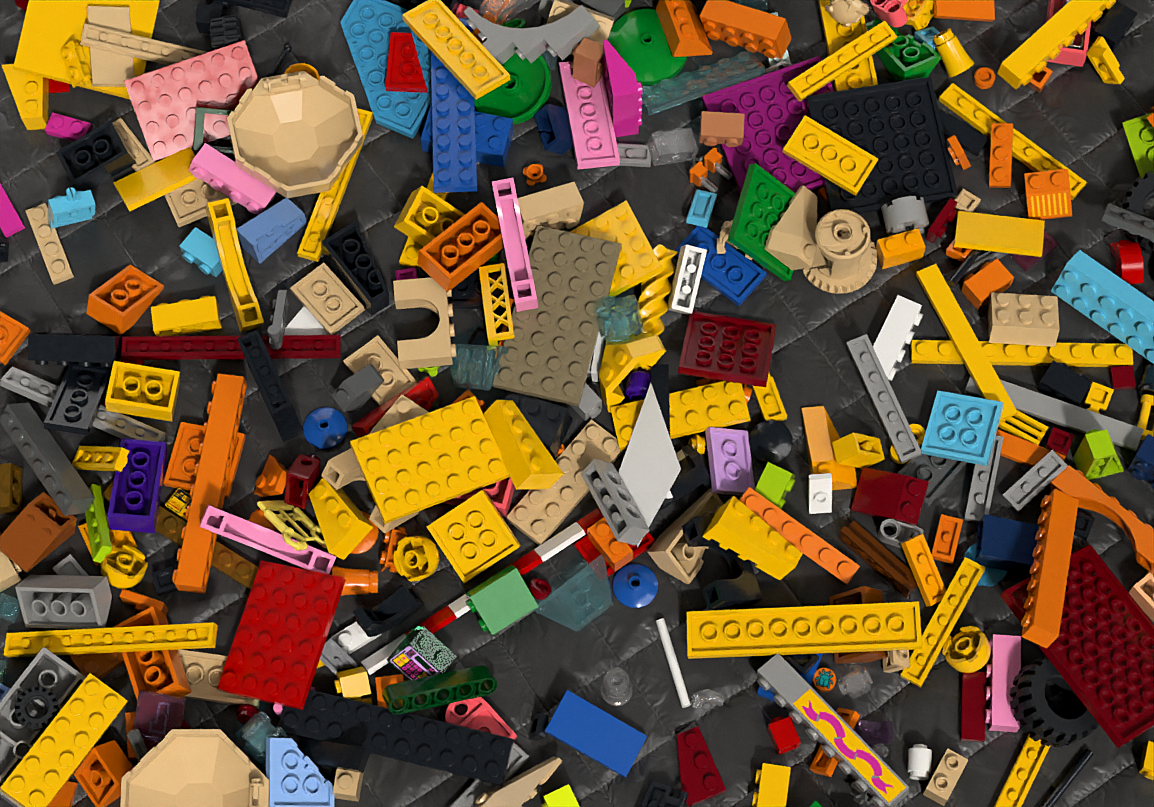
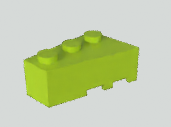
(1097, 455)
(775, 484)

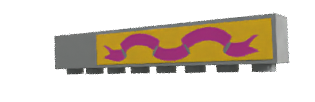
(832, 733)

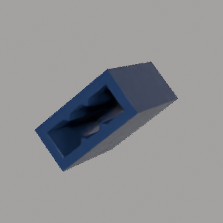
(1005, 544)

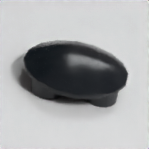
(770, 441)

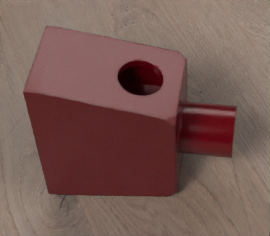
(305, 471)

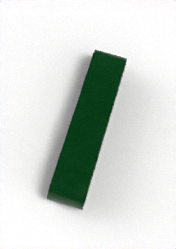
(439, 689)

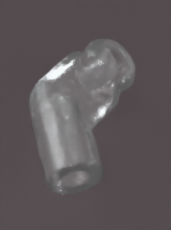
(706, 695)

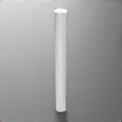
(673, 664)

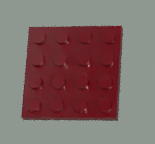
(727, 349)

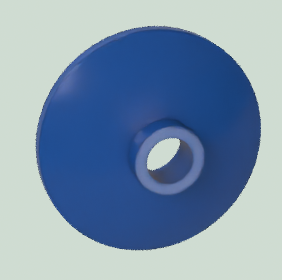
(325, 437)
(635, 596)

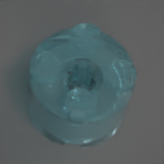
(619, 318)
(255, 733)

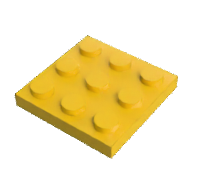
(473, 536)

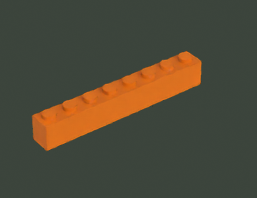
(1050, 568)

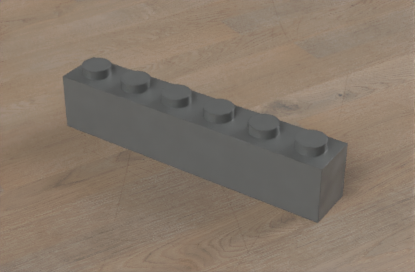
(46, 459)

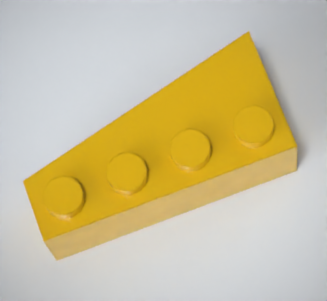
(520, 447)
(752, 539)

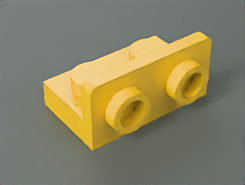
(919, 13)

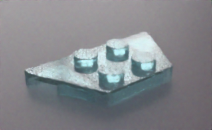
(476, 366)
(580, 598)

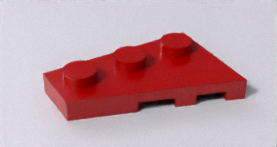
(403, 66)

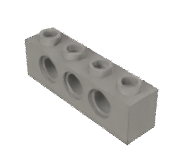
(615, 502)

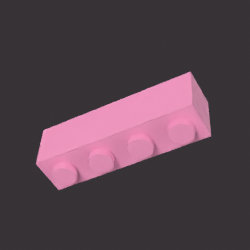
(232, 181)
(1003, 667)

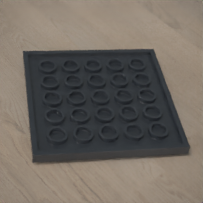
(899, 128)

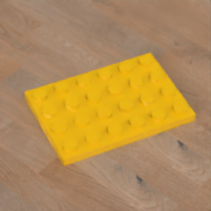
(429, 459)

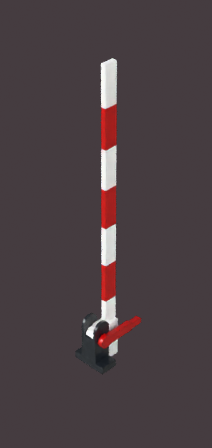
(692, 474)

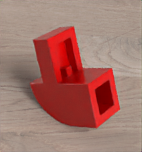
(1128, 261)

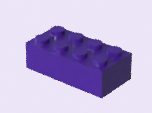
(138, 487)

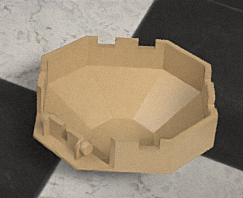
(295, 133)
(195, 771)

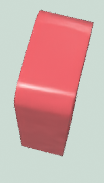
(890, 11)

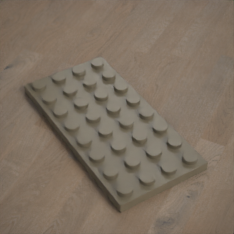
(560, 336)

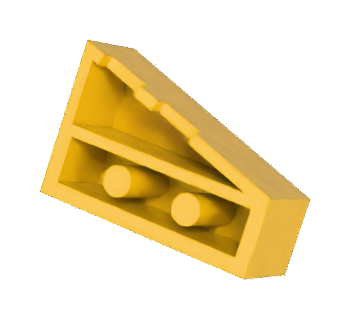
(30, 96)

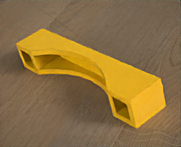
(232, 263)

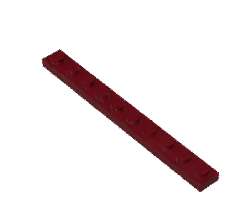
(226, 347)

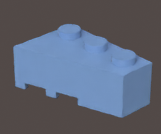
(271, 229)

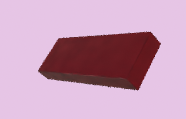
(973, 706)

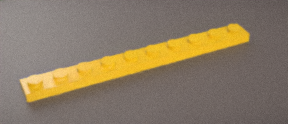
(1028, 355)
(112, 639)

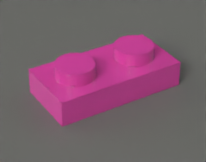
(67, 127)

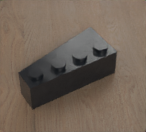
(355, 265)

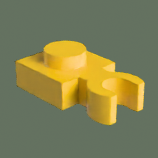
(1098, 397)

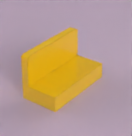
(1105, 62)

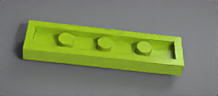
(97, 526)

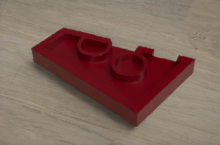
(697, 769)

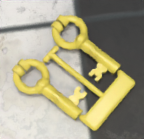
(287, 532)

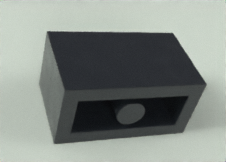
(1114, 24)
(1064, 384)

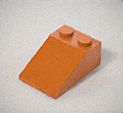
(123, 299)

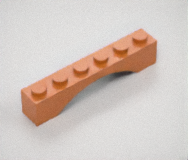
(1093, 498)

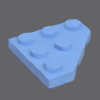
(294, 777)

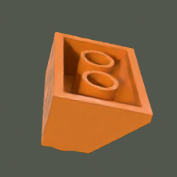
(683, 28)

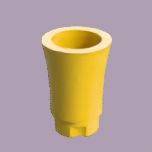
(952, 53)

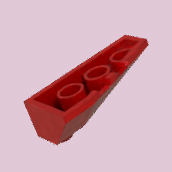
(421, 393)

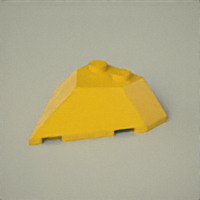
(621, 358)

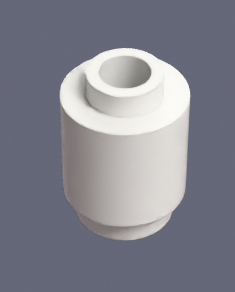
(919, 762)

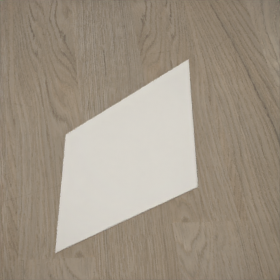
(649, 460)

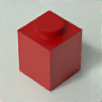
(783, 735)

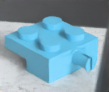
(70, 208)

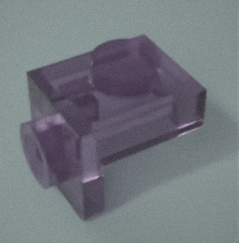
(875, 732)

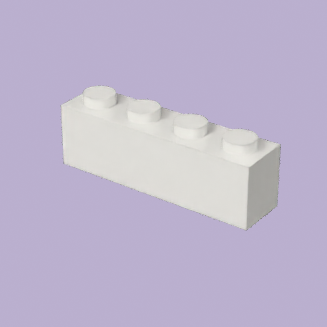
(896, 333)

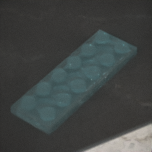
(701, 82)

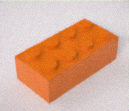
(746, 27)
(462, 247)
(155, 670)

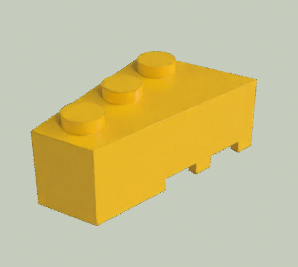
(338, 518)

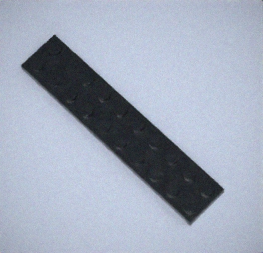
(401, 736)

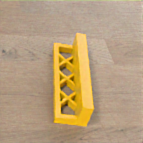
(489, 307)

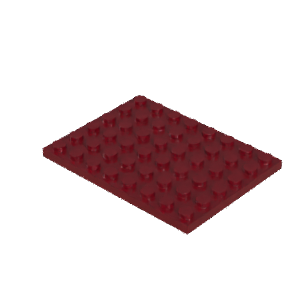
(1101, 646)

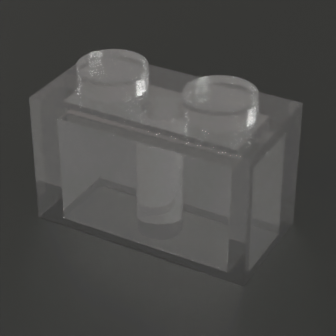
(672, 146)

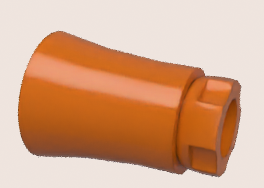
(357, 580)

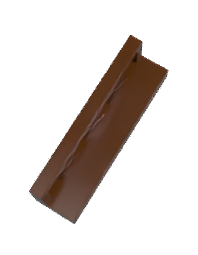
(878, 558)

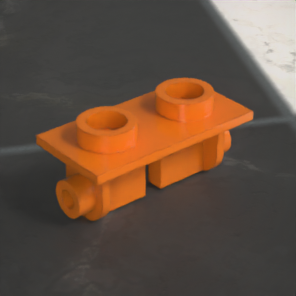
(391, 539)

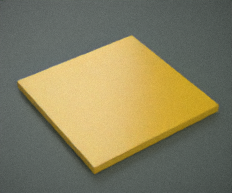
(56, 22)

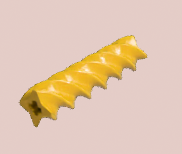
(652, 296)

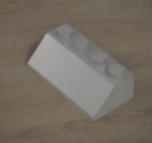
(64, 601)

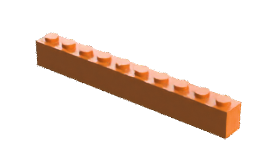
(211, 482)

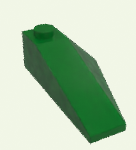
(906, 57)

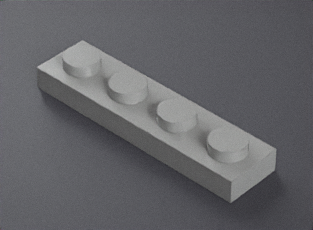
(983, 485)

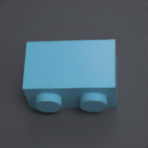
(201, 250)

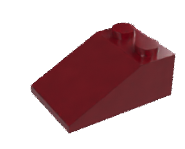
(890, 496)

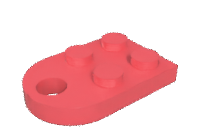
(479, 717)

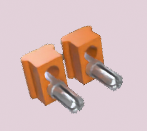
(712, 162)

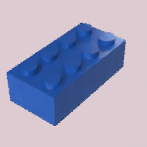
(491, 133)

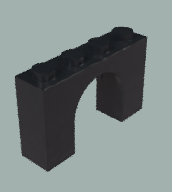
(733, 593)

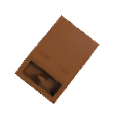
(36, 532)

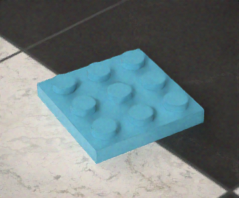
(962, 428)

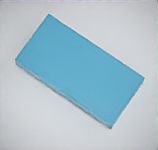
(701, 208)

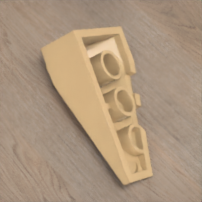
(519, 788)

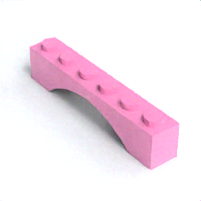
(515, 244)
(265, 540)

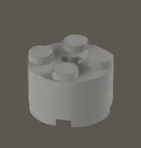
(905, 215)

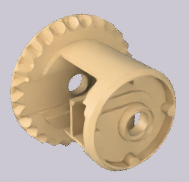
(843, 254)

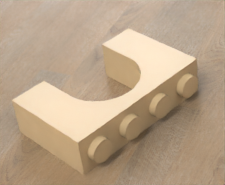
(437, 347)
(344, 470)

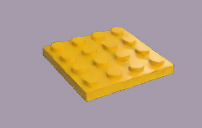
(636, 257)

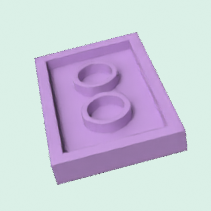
(729, 460)

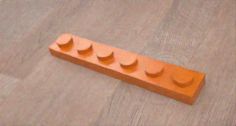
(801, 537)

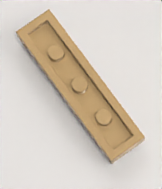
(49, 244)

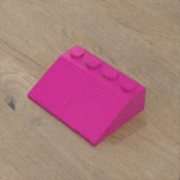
(622, 92)

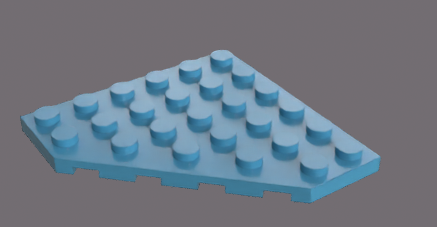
(367, 33)

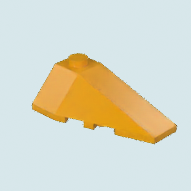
(819, 437)

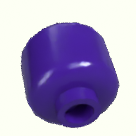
(637, 385)

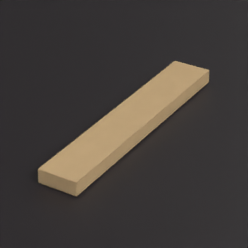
(135, 45)

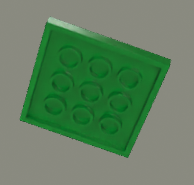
(757, 211)

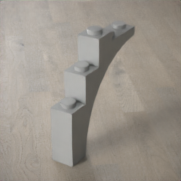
(530, 43)

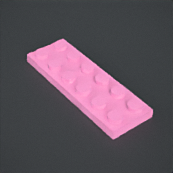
(589, 121)

